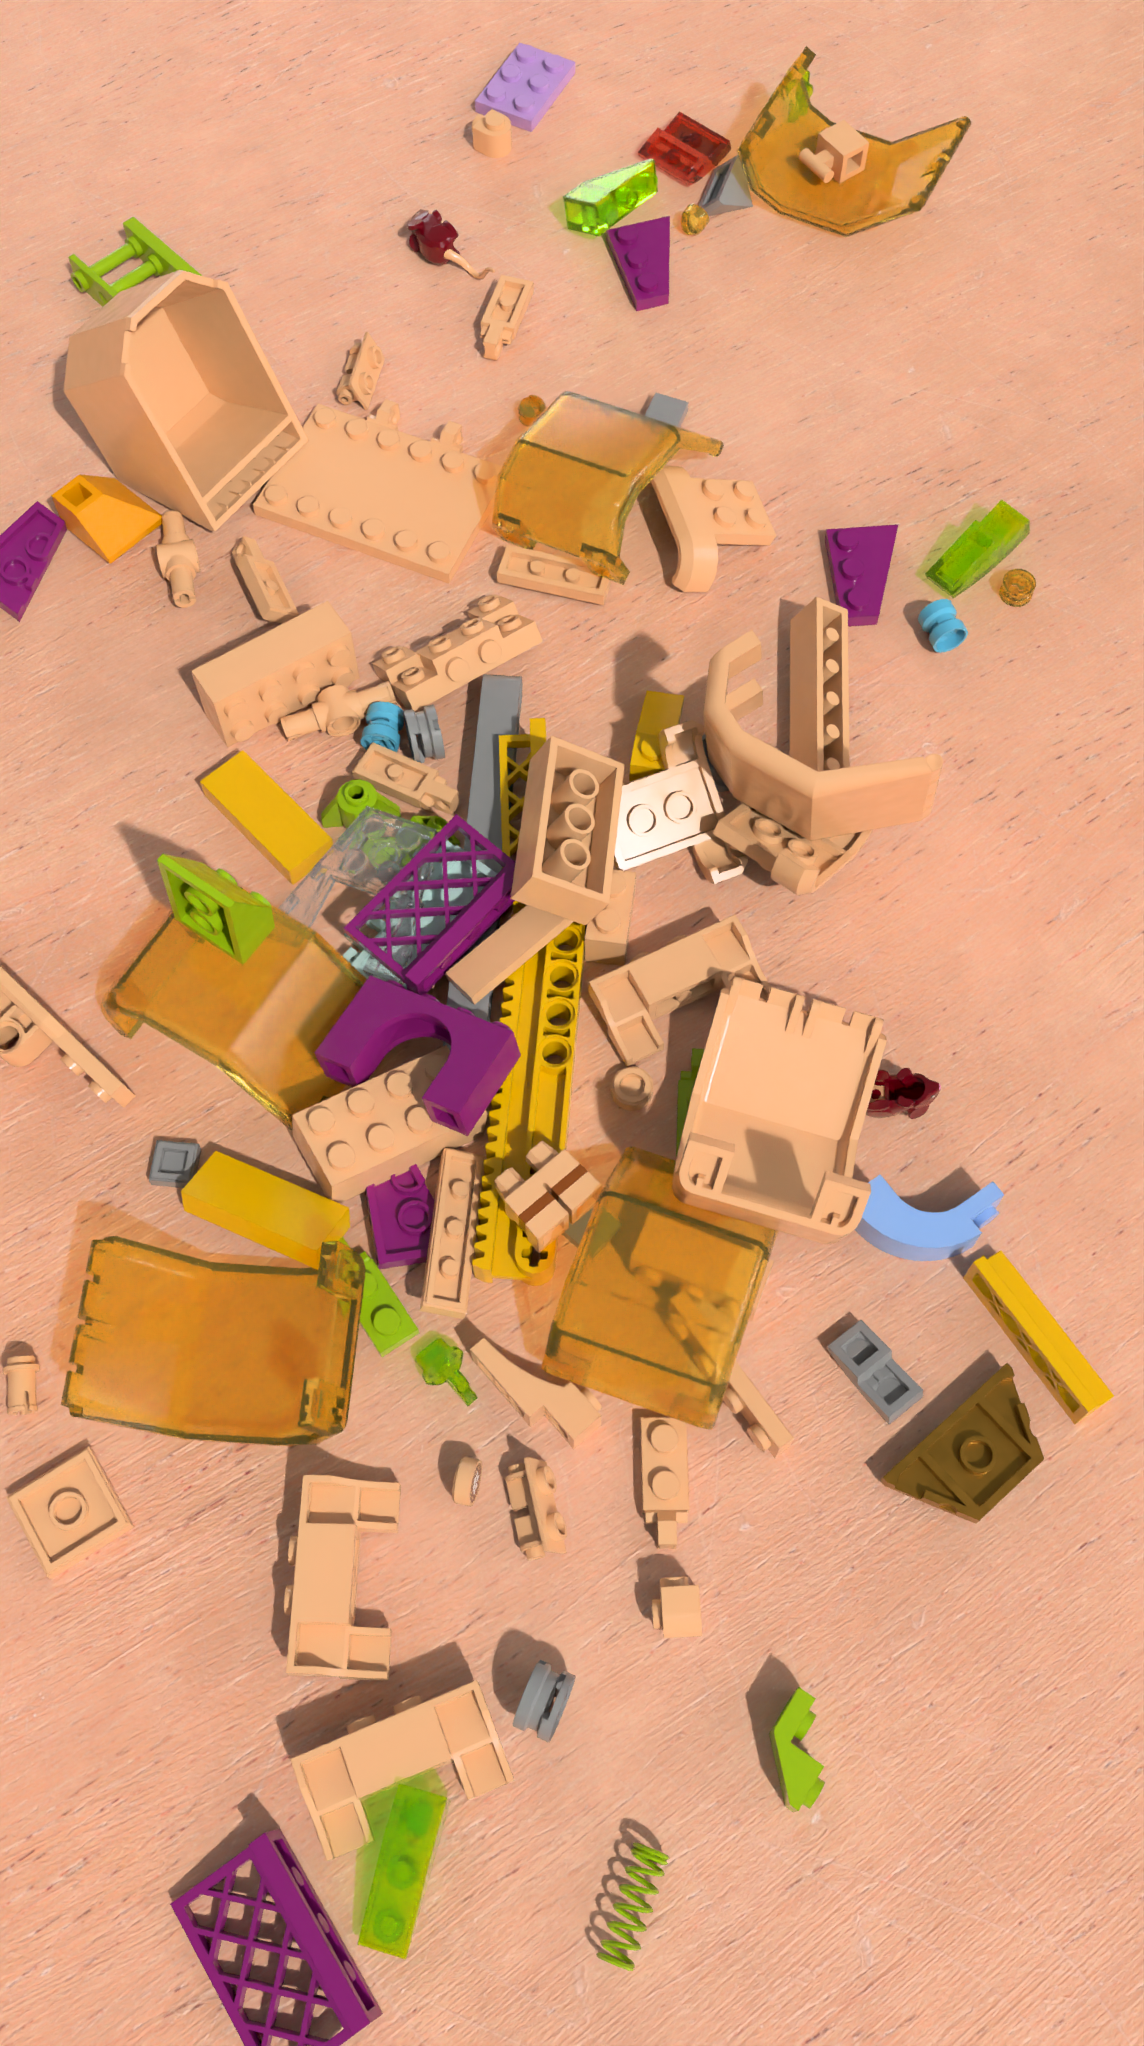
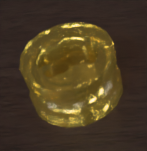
(1024, 581)

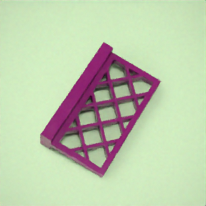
(458, 934)
(305, 1921)

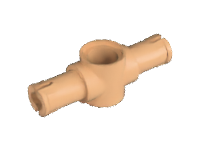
(178, 559)
(336, 711)

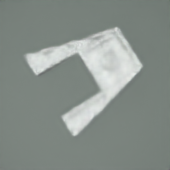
(368, 859)

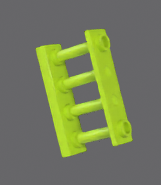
(140, 243)

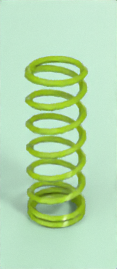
(641, 1853)

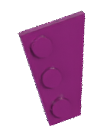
(643, 260)
(25, 556)
(860, 568)
(400, 1219)

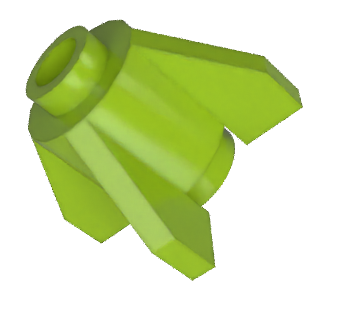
(352, 800)

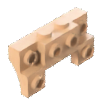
(455, 659)
(670, 979)
(326, 1577)
(394, 1751)

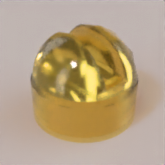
(694, 219)
(526, 409)

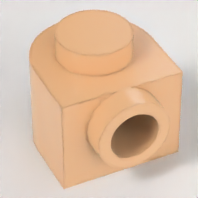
(492, 134)
(678, 1609)

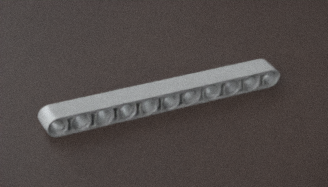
(497, 716)

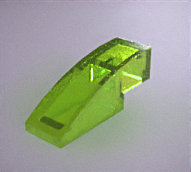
(979, 549)

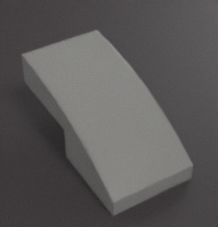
(874, 1372)

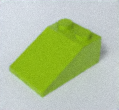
(216, 906)

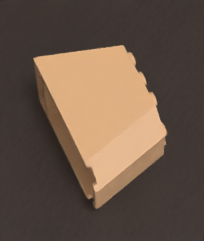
(181, 396)

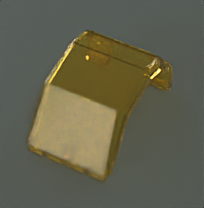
(892, 185)
(580, 475)
(246, 1019)
(657, 1295)
(216, 1345)

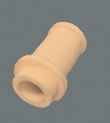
(21, 1384)

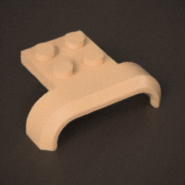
(706, 515)
(676, 810)
(790, 858)

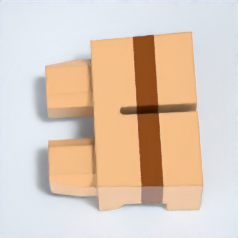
(551, 1197)

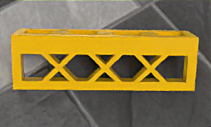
(534, 740)
(1037, 1336)

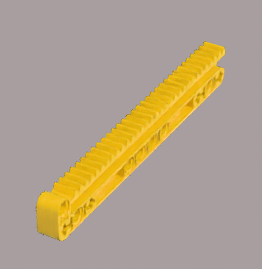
(532, 1099)

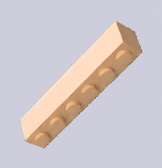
(819, 686)

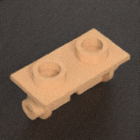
(362, 373)
(533, 1486)

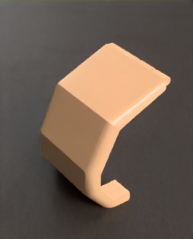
(791, 792)
(780, 1113)

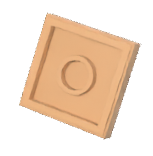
(69, 1512)

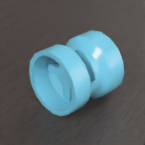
(941, 623)
(383, 723)

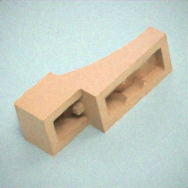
(567, 1409)

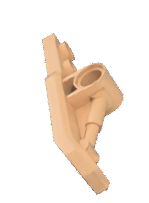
(36, 1028)

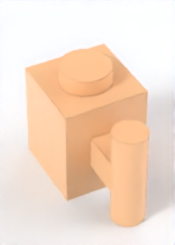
(839, 153)

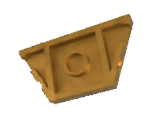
(973, 1453)

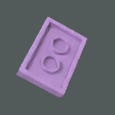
(526, 86)

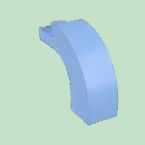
(924, 1235)

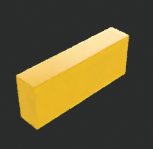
(267, 816)
(264, 1208)

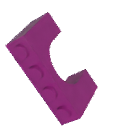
(390, 1014)

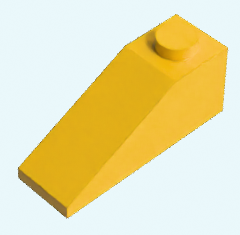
(658, 713)

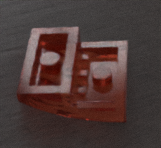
(685, 149)

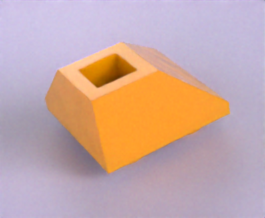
(105, 514)

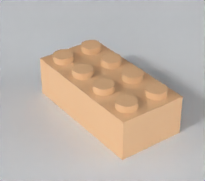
(276, 673)
(568, 831)
(376, 1129)

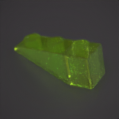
(610, 197)
(403, 1870)

